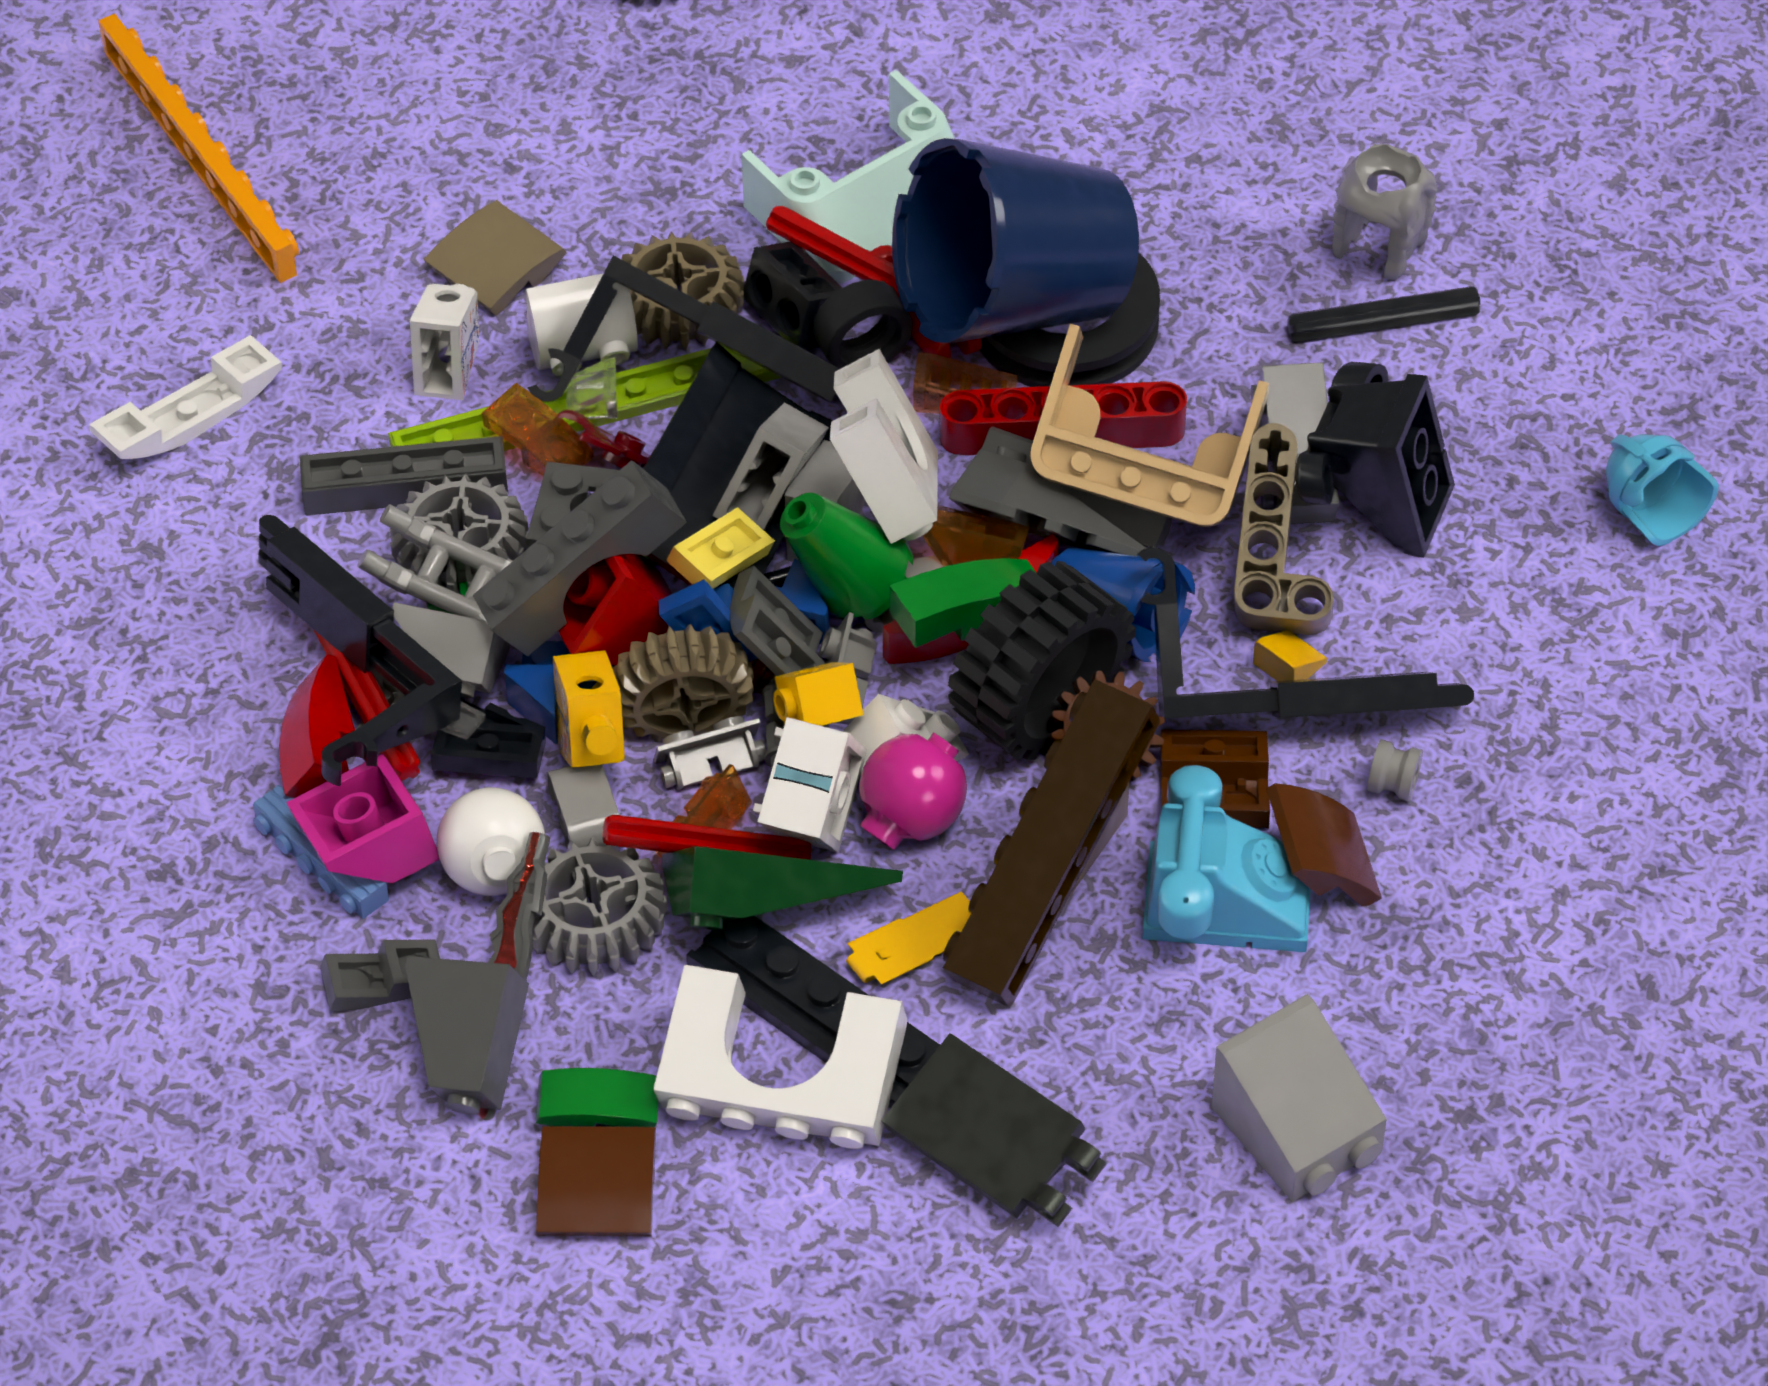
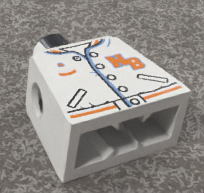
(444, 319)

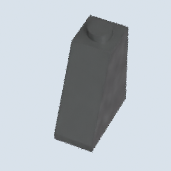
(466, 1027)

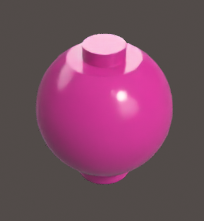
(912, 789)

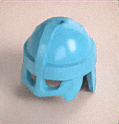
(1658, 486)

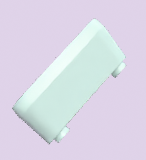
(865, 200)

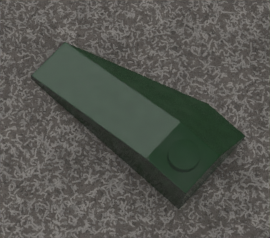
(733, 885)

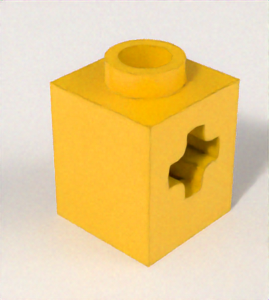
(818, 694)

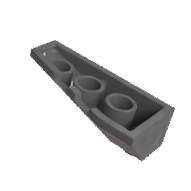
(1014, 492)

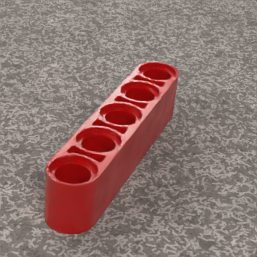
(1130, 414)

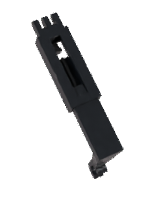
(714, 323)
(366, 635)
(1287, 697)

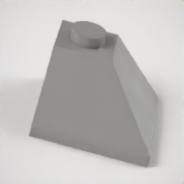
(458, 643)

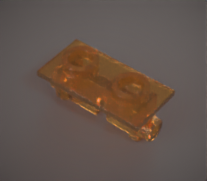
(717, 802)

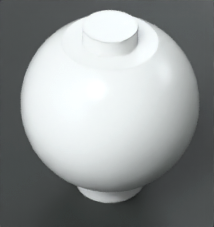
(485, 838)

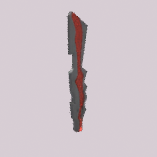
(517, 913)

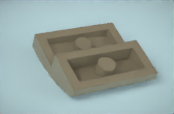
(495, 255)

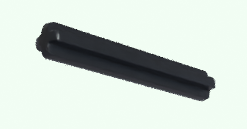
(1383, 314)

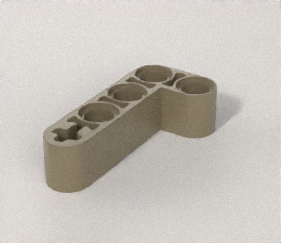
(1274, 528)

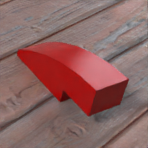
(312, 721)

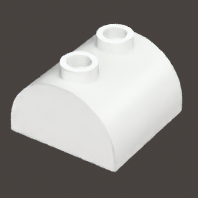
(555, 311)

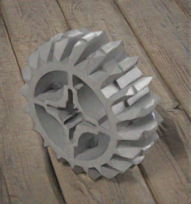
(483, 513)
(622, 889)

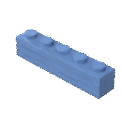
(353, 892)

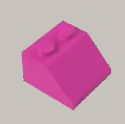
(366, 825)

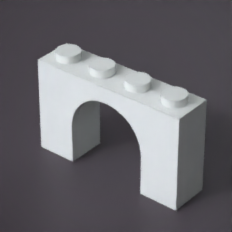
(886, 448)
(838, 1102)

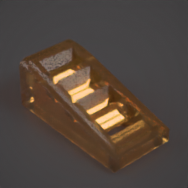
(941, 370)

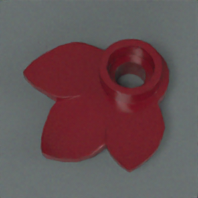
(617, 449)

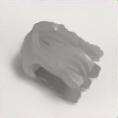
(1404, 211)

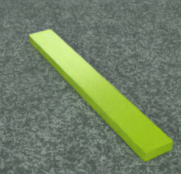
(638, 393)

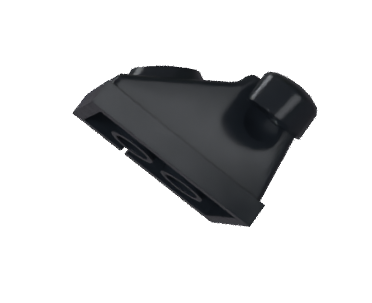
(1382, 453)

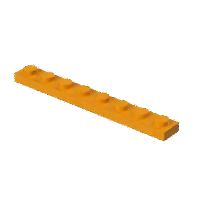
(206, 157)

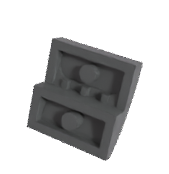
(772, 625)

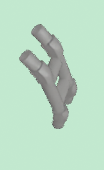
(441, 548)

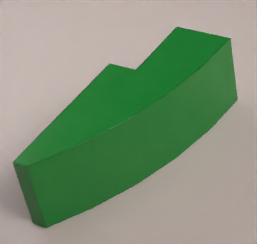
(951, 597)

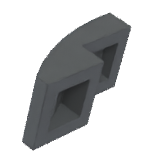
(372, 978)

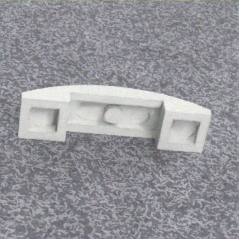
(175, 420)

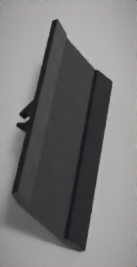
(708, 443)

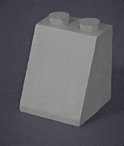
(1297, 1100)

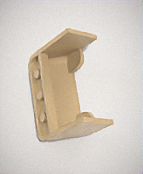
(1072, 455)

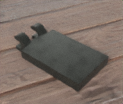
(992, 1131)

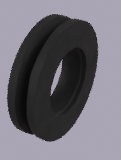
(1105, 352)

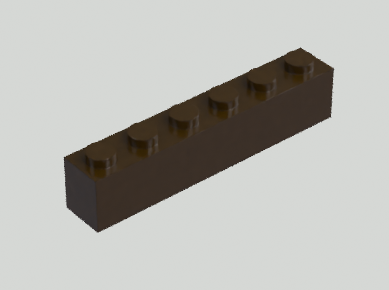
(1050, 843)

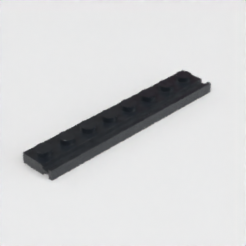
(798, 992)

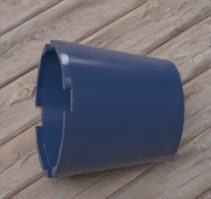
(1010, 241)

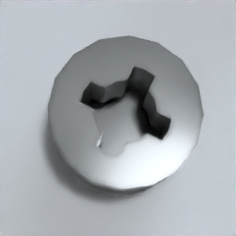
(1395, 770)

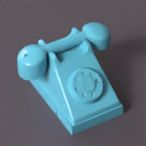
(1219, 877)

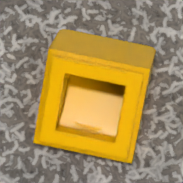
(1287, 657)

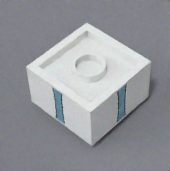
(812, 784)

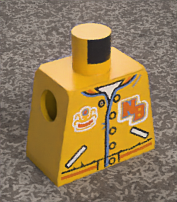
(588, 718)

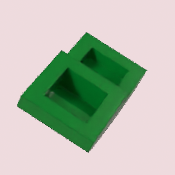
(595, 1097)

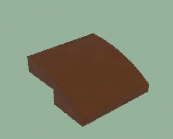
(1238, 760)
(1323, 843)
(596, 1181)

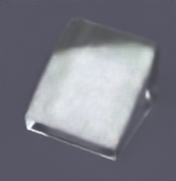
(594, 391)

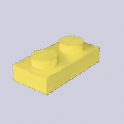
(721, 549)

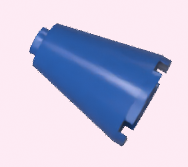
(1127, 581)

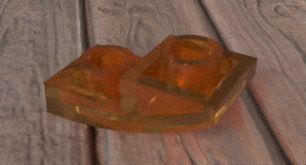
(535, 430)

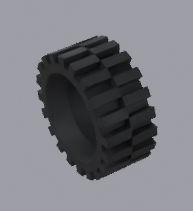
(1032, 651)

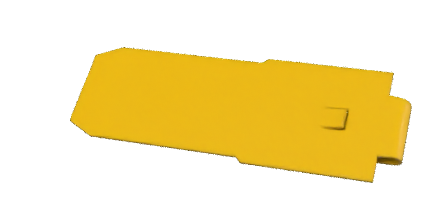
(908, 941)

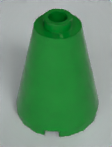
(844, 555)

